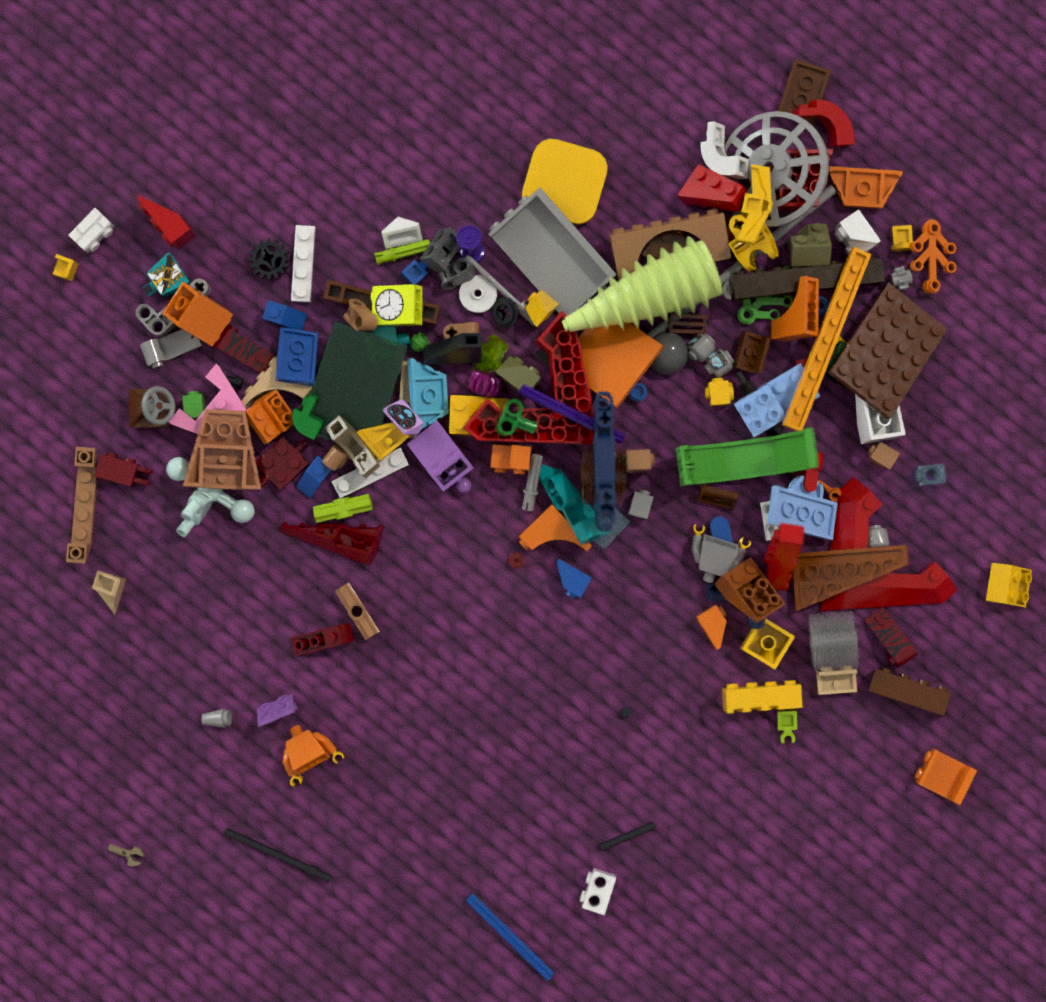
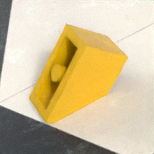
(540, 307)

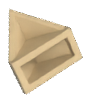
(109, 588)

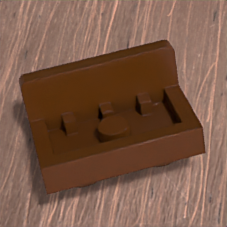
(751, 352)

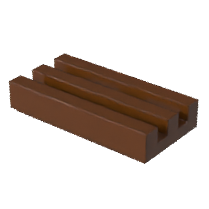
(703, 324)
(717, 497)

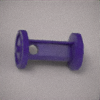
(469, 240)

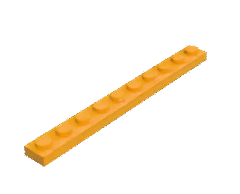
(826, 339)

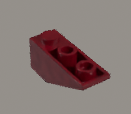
(322, 639)

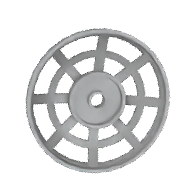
(783, 163)

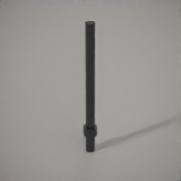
(312, 870)

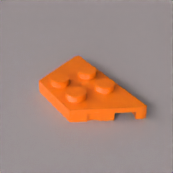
(863, 186)

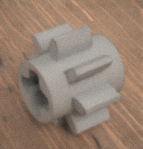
(901, 278)

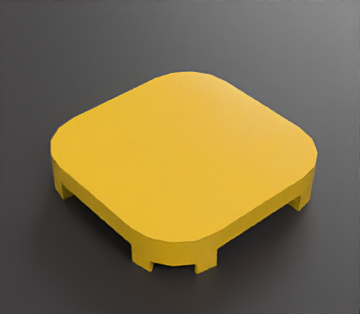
(569, 177)

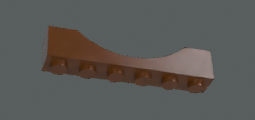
(341, 294)

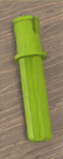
(402, 251)

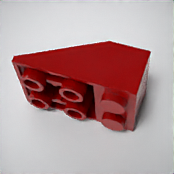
(174, 227)

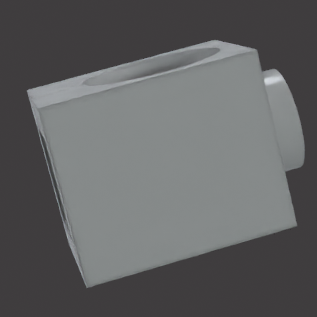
(640, 504)

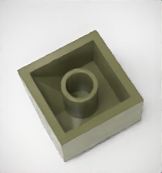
(810, 246)
(516, 375)

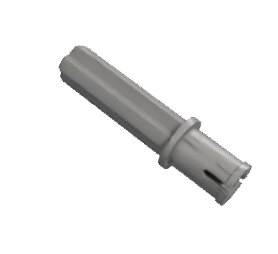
(532, 482)

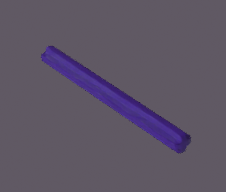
(564, 410)

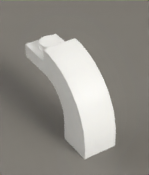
(716, 158)

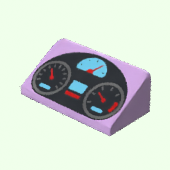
(404, 417)

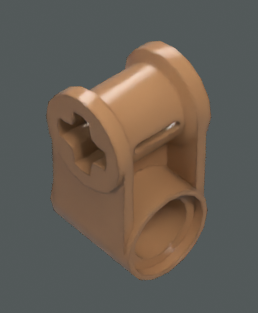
(360, 316)
(468, 327)
(335, 458)

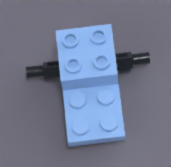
(768, 404)

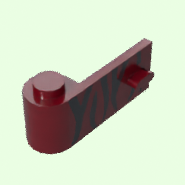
(243, 349)
(892, 638)

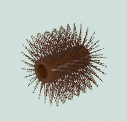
(587, 476)

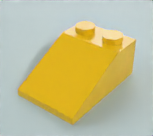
(463, 408)

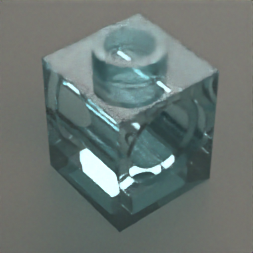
(939, 474)

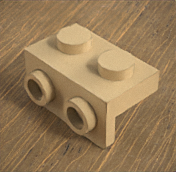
(836, 681)

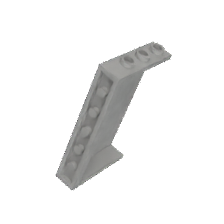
(551, 252)

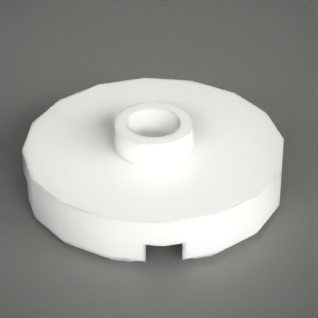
(478, 304)

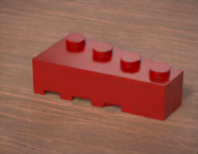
(782, 554)

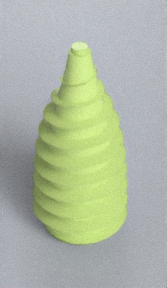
(653, 290)

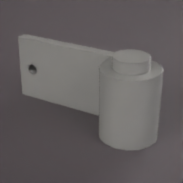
(166, 348)

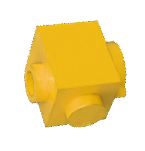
(719, 392)

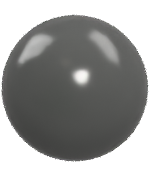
(672, 356)

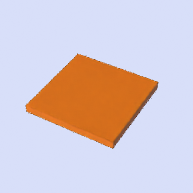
(616, 358)

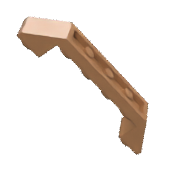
(84, 505)

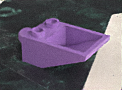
(438, 455)

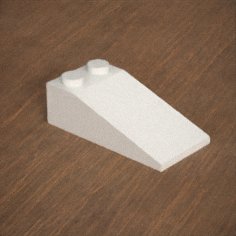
(874, 426)

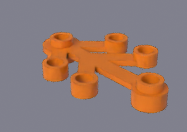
(932, 253)

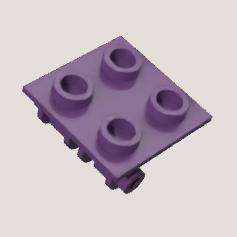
(280, 708)

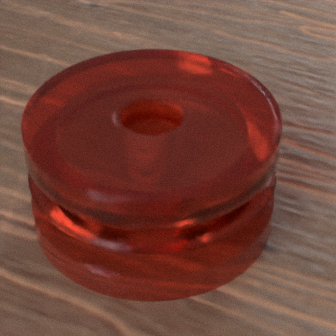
(516, 556)

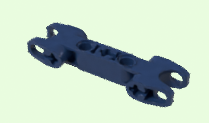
(604, 461)

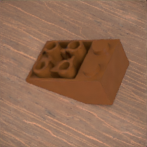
(749, 591)

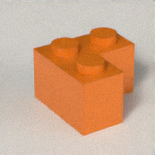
(510, 458)

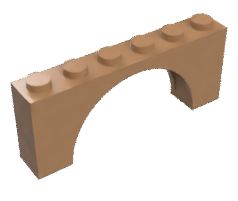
(708, 227)

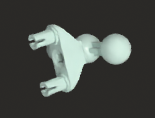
(202, 499)

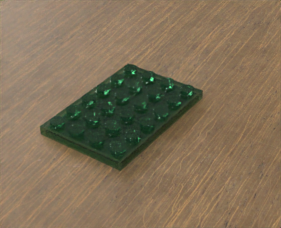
(356, 377)

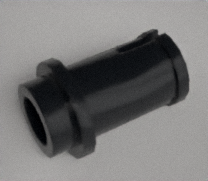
(236, 382)

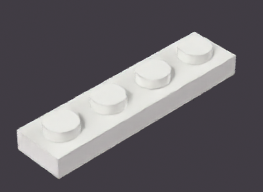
(303, 263)
(355, 481)

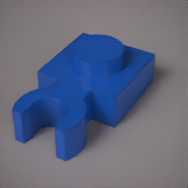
(415, 272)

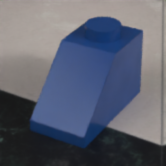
(284, 316)
(314, 477)
(572, 579)

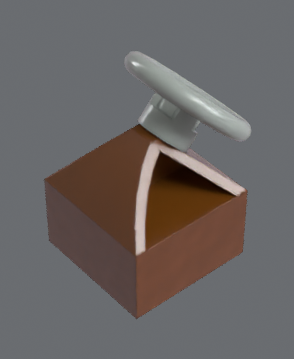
(151, 408)

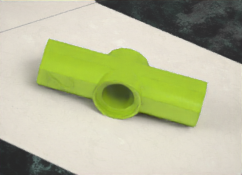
(342, 508)

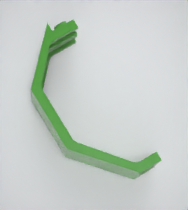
(747, 458)

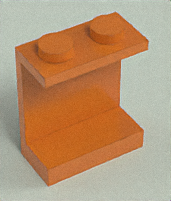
(945, 776)

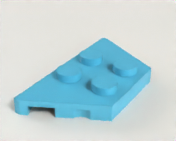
(427, 392)

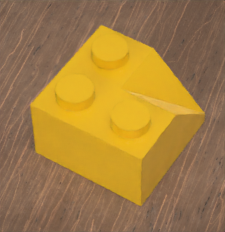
(767, 643)

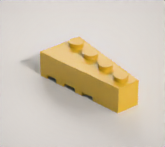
(762, 697)

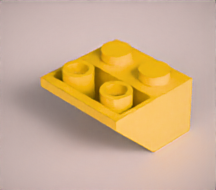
(1009, 585)

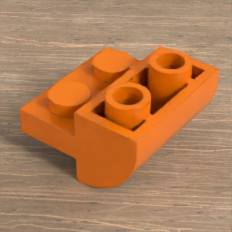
(269, 416)

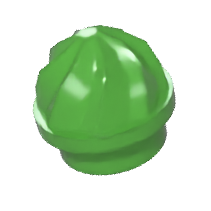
(419, 341)

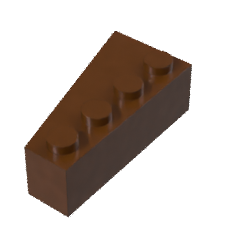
(910, 692)

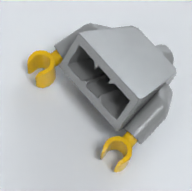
(716, 555)

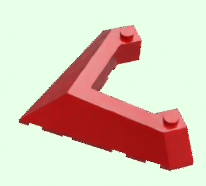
(568, 386)
(893, 589)

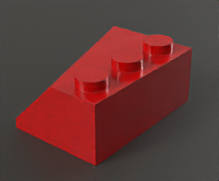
(810, 183)

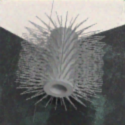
(833, 640)

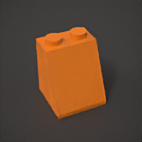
(197, 314)

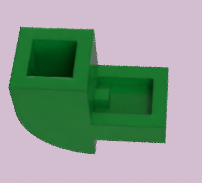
(305, 421)

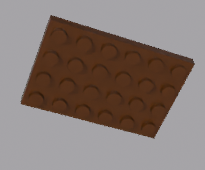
(888, 351)

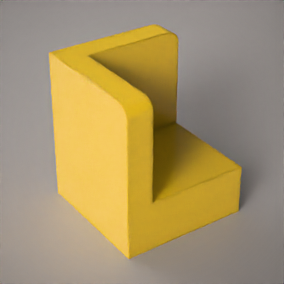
(65, 268)

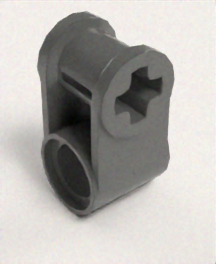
(455, 274)

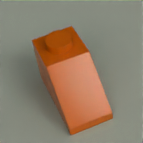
(713, 624)

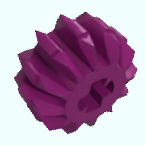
(484, 383)

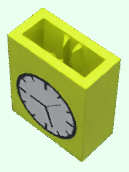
(397, 305)

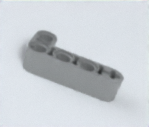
(155, 318)

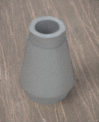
(217, 718)

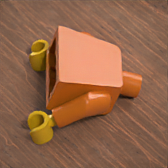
(306, 751)

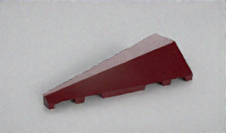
(352, 542)

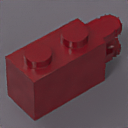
(119, 470)

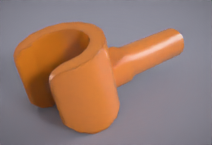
(831, 490)

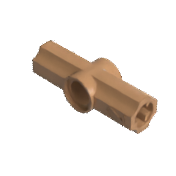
(350, 600)

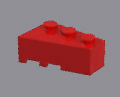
(711, 189)

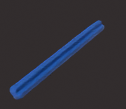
(510, 937)

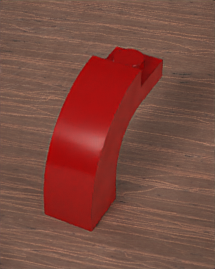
(833, 117)

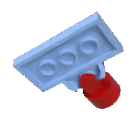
(804, 504)

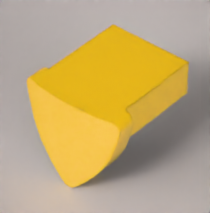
(901, 238)

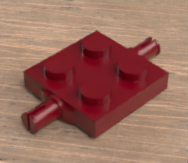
(282, 463)

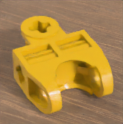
(745, 254)

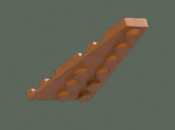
(834, 572)

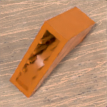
(802, 316)
(549, 527)

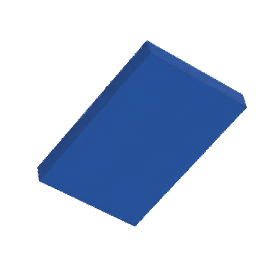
(296, 356)

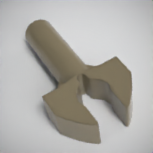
(127, 853)

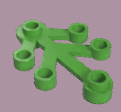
(752, 309)

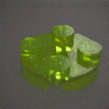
(492, 354)

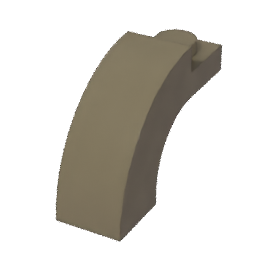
(353, 445)

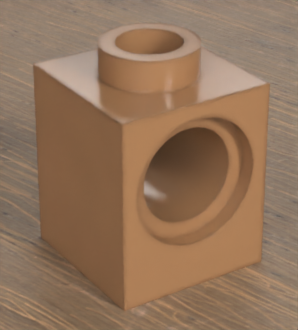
(882, 455)

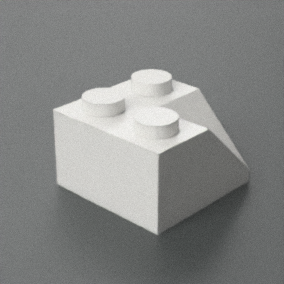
(856, 232)

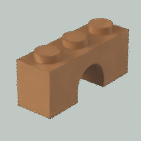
(638, 460)

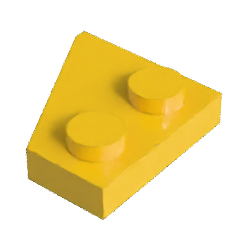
(382, 438)

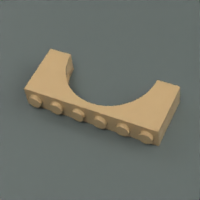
(267, 383)

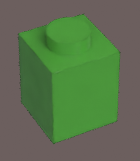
(193, 404)

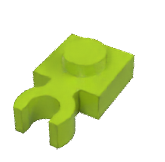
(787, 722)

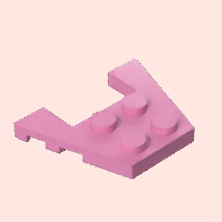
(224, 400)

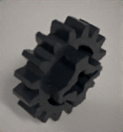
(262, 261)

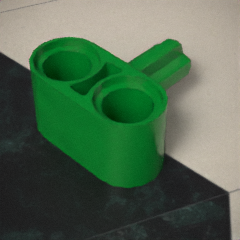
(514, 420)

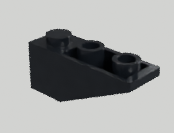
(456, 349)

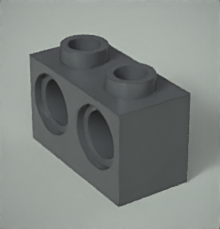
(440, 249)

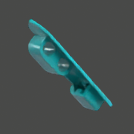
(568, 499)

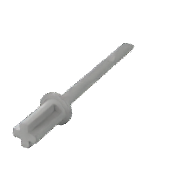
(521, 306)

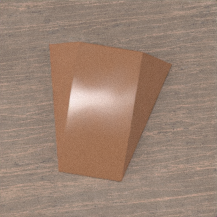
(223, 453)

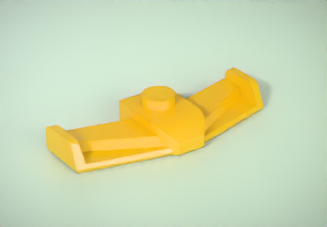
(756, 205)

